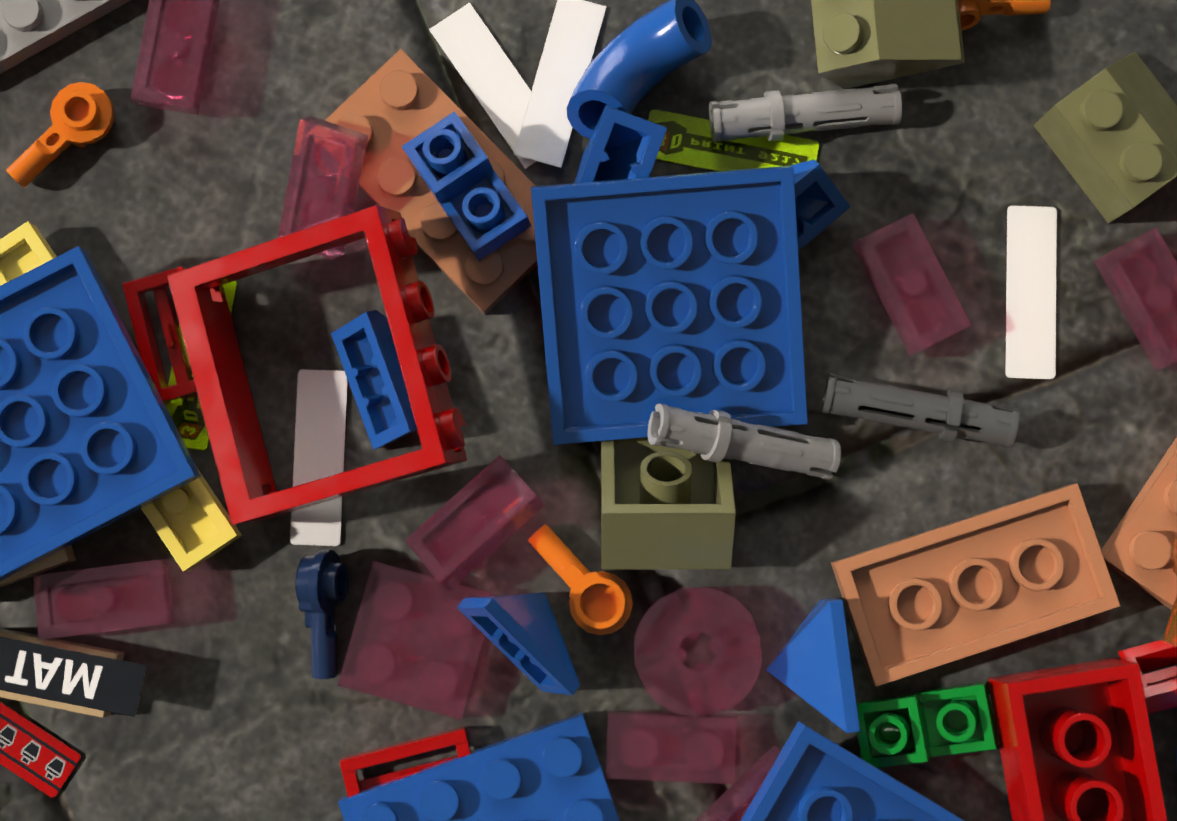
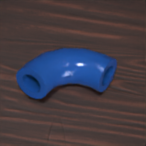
(639, 61)

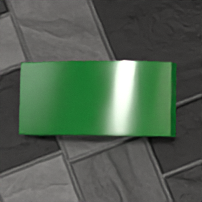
(926, 725)

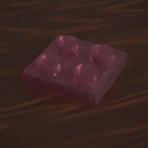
(413, 642)

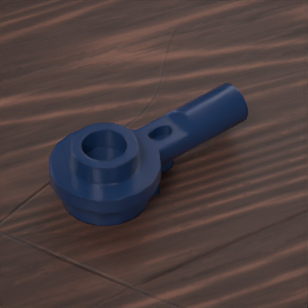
(319, 587)

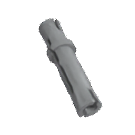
(816, 111)
(720, 437)

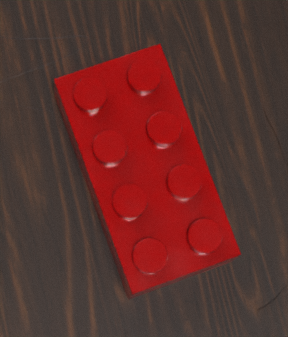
(1077, 743)

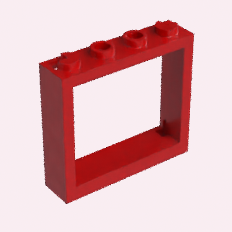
(225, 387)

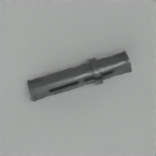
(934, 413)

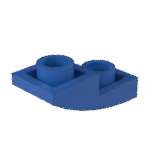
(466, 186)

